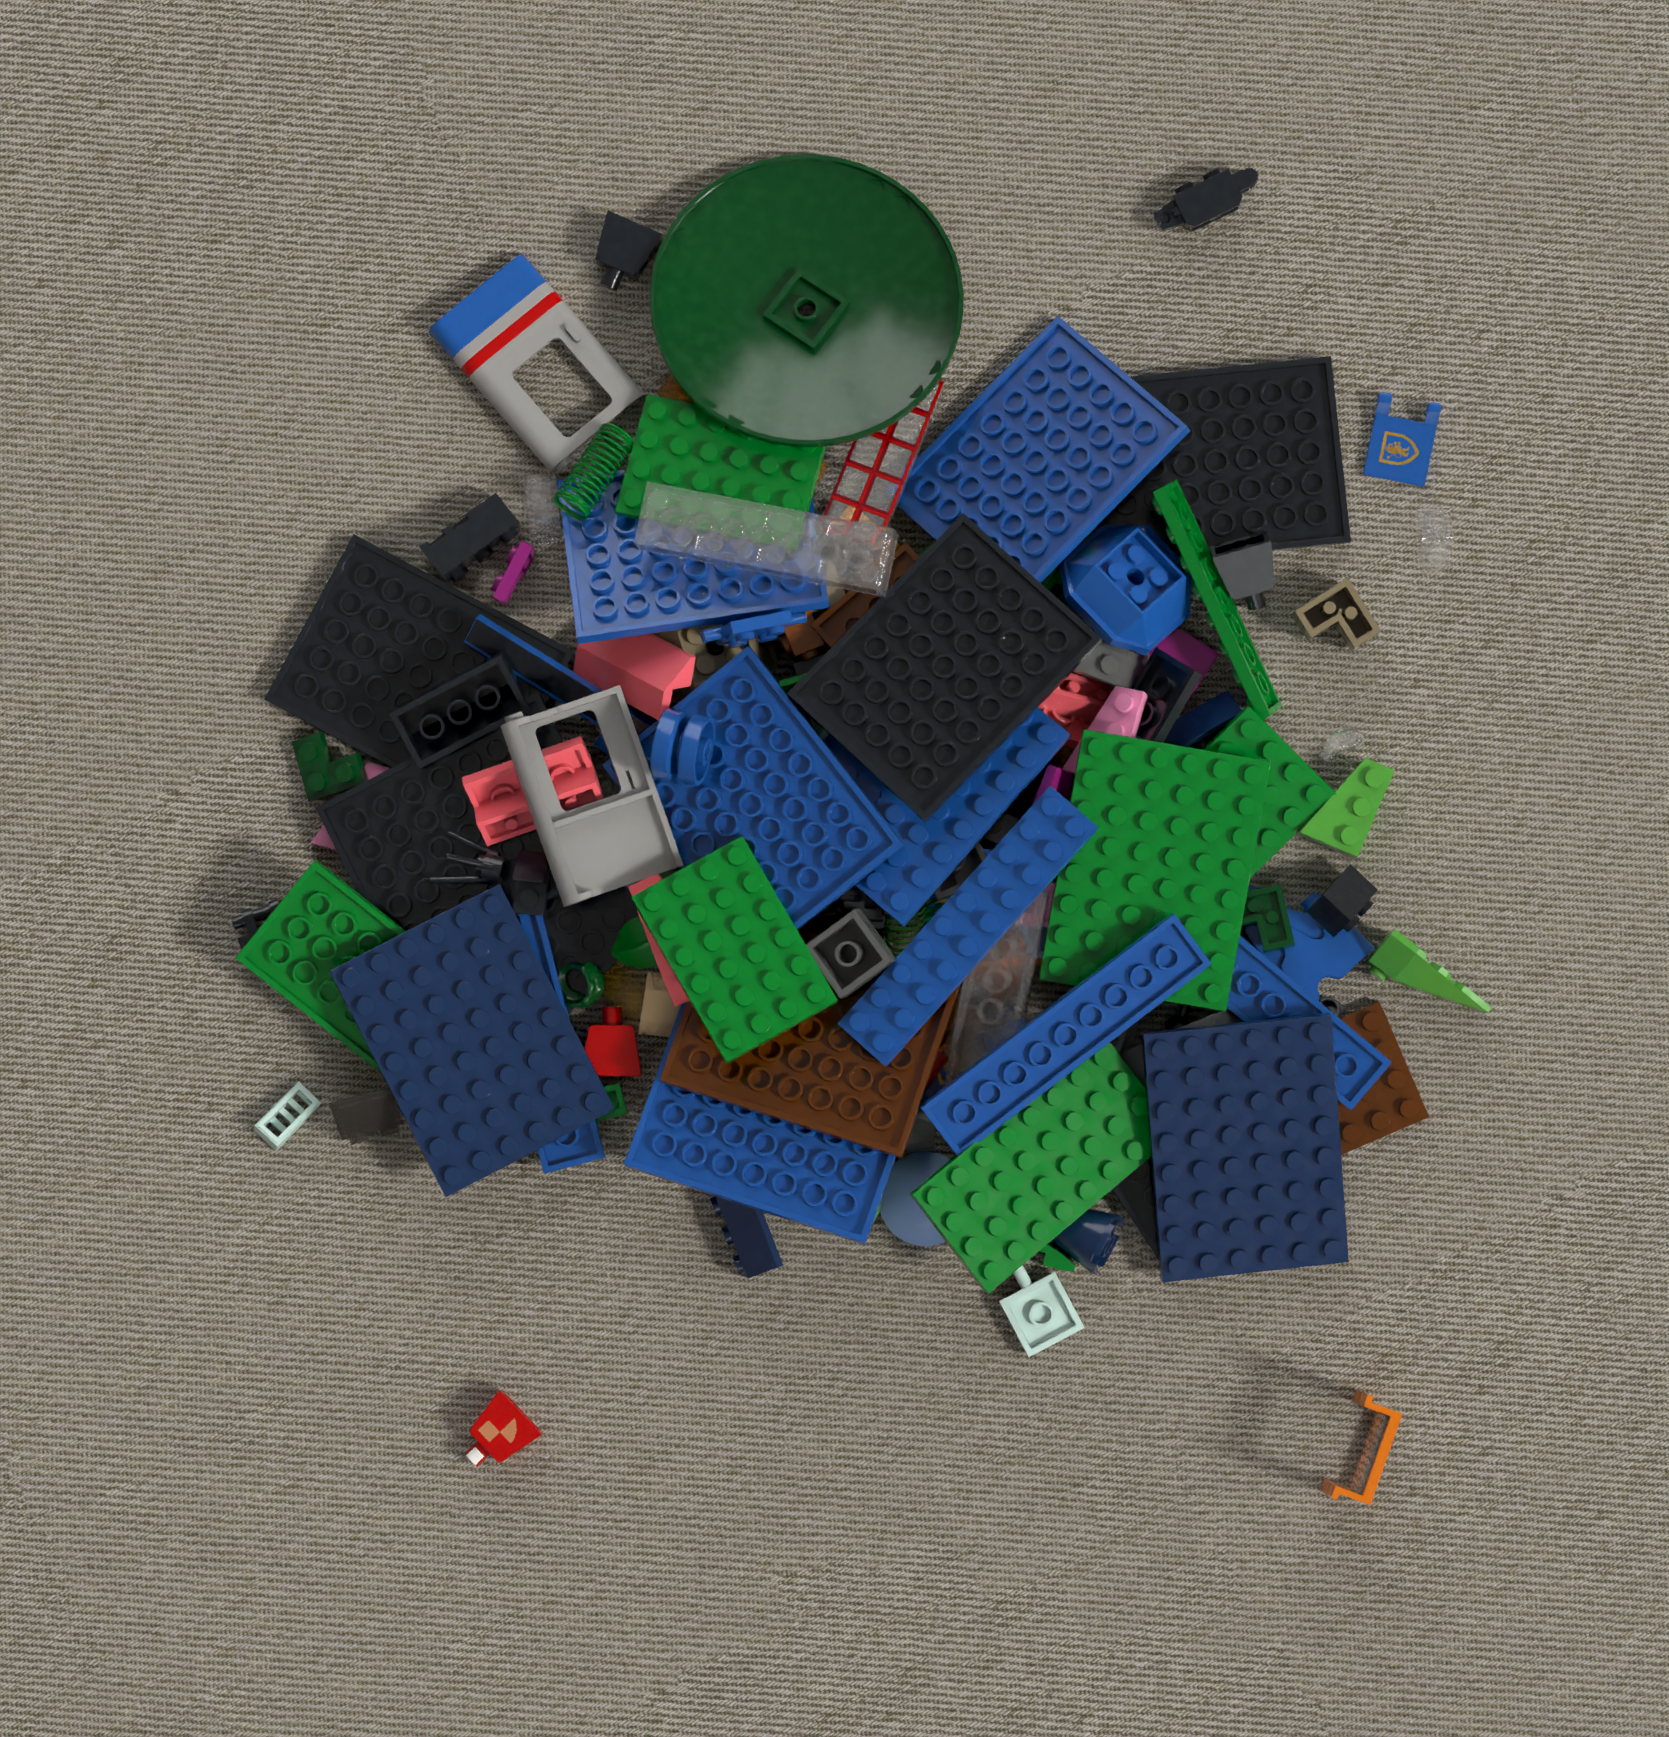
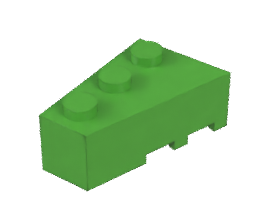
(1349, 814)

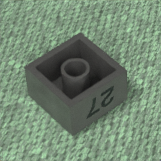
(850, 953)

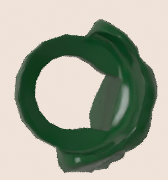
(594, 980)

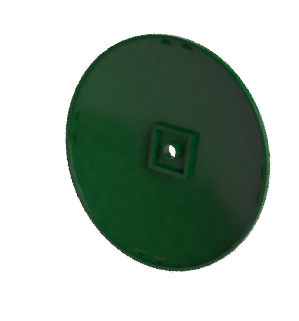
(821, 238)

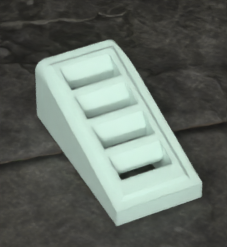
(276, 1142)

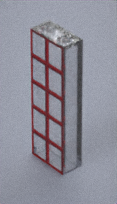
(881, 466)

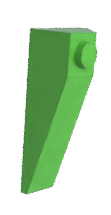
(1406, 965)

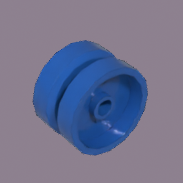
(682, 747)

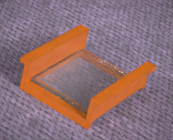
(1373, 1453)

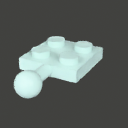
(1040, 1312)

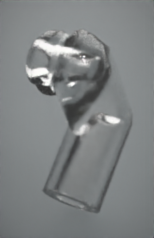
(1338, 741)

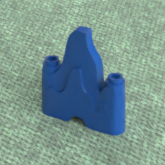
(1315, 950)

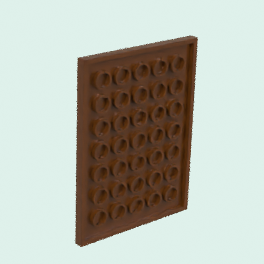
(816, 1074)

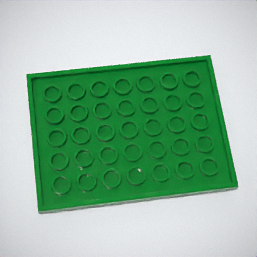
(1168, 841)

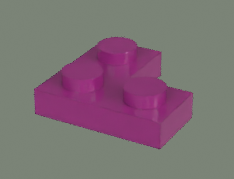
(518, 562)

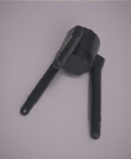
(489, 866)

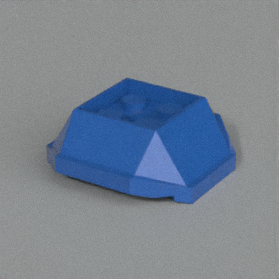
(1123, 612)

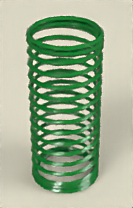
(615, 446)

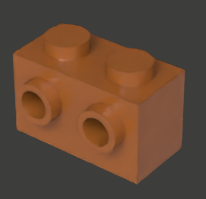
(802, 640)

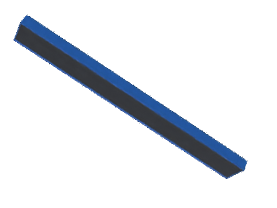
(538, 668)

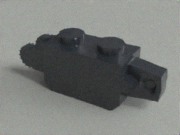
(1207, 200)

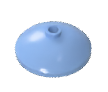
(897, 1206)

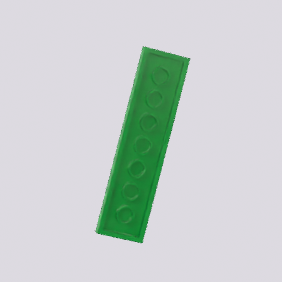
(1221, 608)

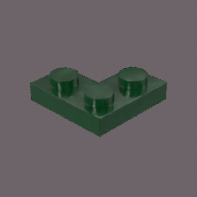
(321, 774)
(1269, 911)

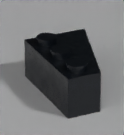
(471, 538)

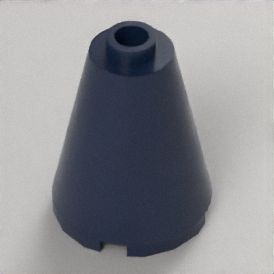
(1090, 1238)

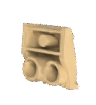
(658, 1009)

